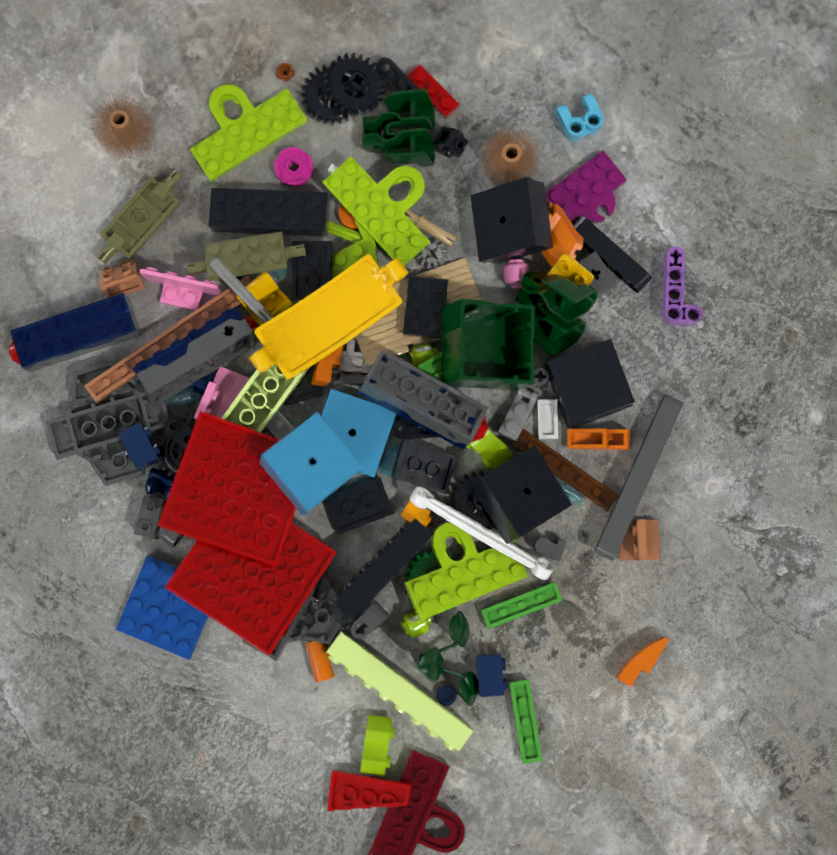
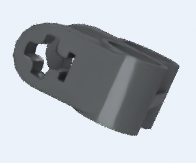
(372, 617)

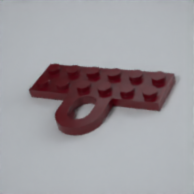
(405, 825)

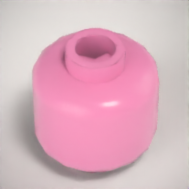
(514, 272)

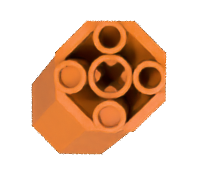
(564, 235)

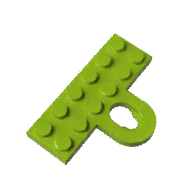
(249, 133)
(377, 211)
(463, 579)

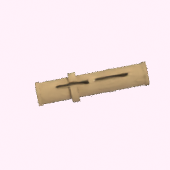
(430, 228)

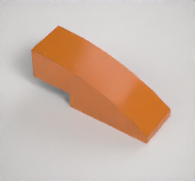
(323, 368)
(599, 439)
(642, 660)

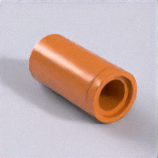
(319, 661)

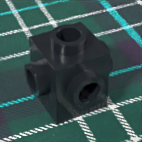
(451, 142)

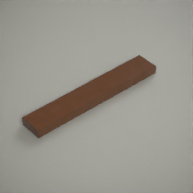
(568, 471)

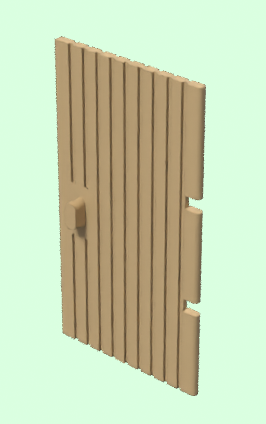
(388, 332)

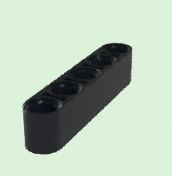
(612, 255)

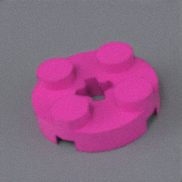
(284, 161)

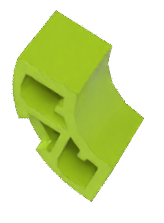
(491, 450)
(376, 744)

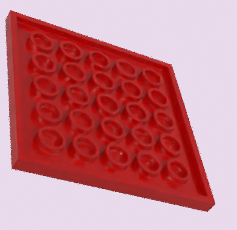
(227, 494)
(250, 595)

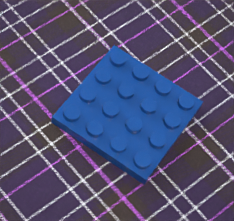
(158, 614)

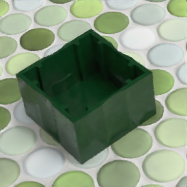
(488, 345)

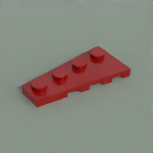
(362, 791)

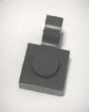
(355, 378)

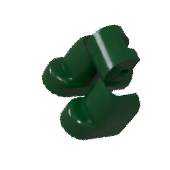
(410, 146)
(557, 308)

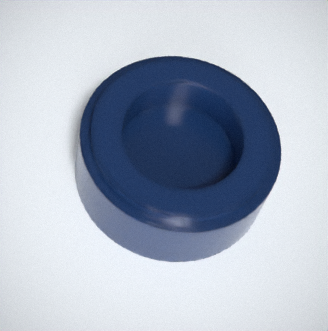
(446, 695)

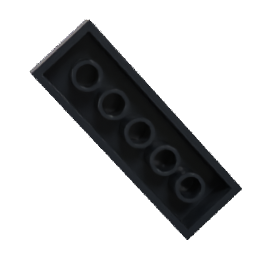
(269, 212)
(383, 569)

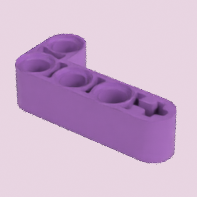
(678, 287)

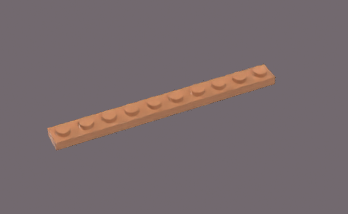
(123, 372)

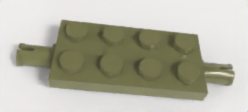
(140, 217)
(247, 255)

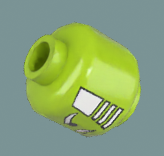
(421, 353)
(414, 627)

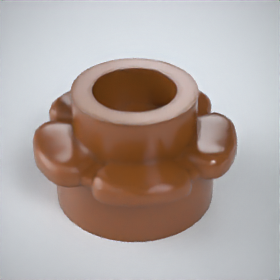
(285, 67)

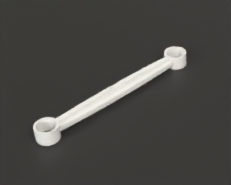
(424, 499)

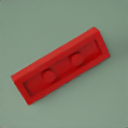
(442, 100)

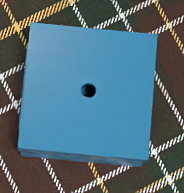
(360, 427)
(310, 463)

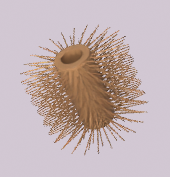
(123, 127)
(511, 157)

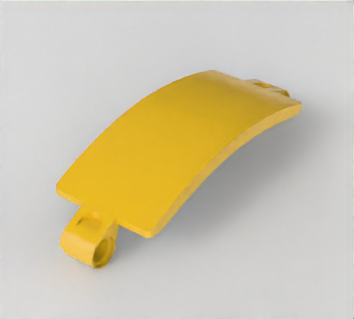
(329, 317)

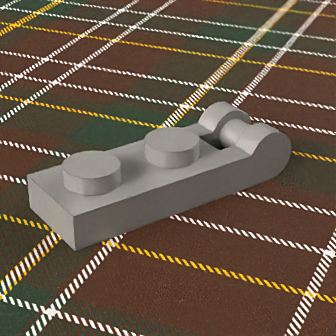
(518, 414)

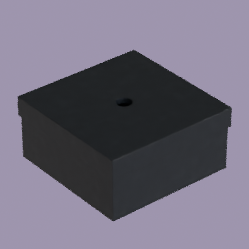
(511, 221)
(589, 384)
(521, 494)

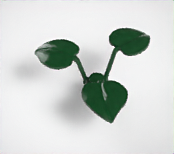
(431, 661)

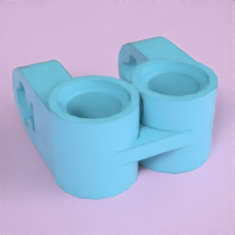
(592, 112)

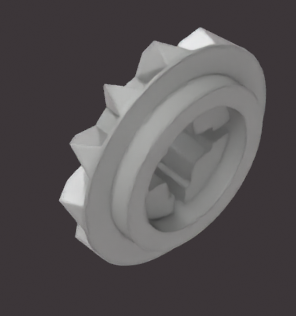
(432, 263)

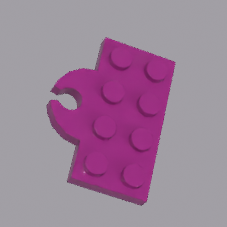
(588, 189)

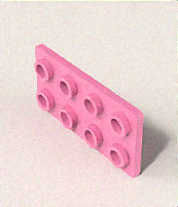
(180, 291)
(221, 392)

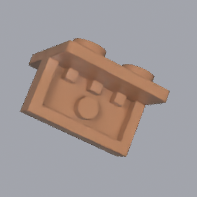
(120, 279)
(641, 541)

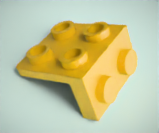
(571, 269)
(268, 295)

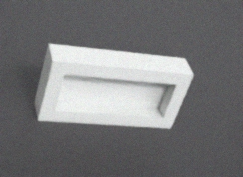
(547, 419)

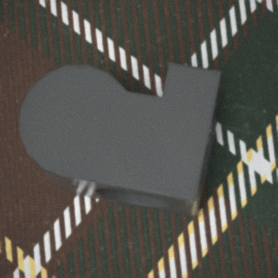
(546, 548)

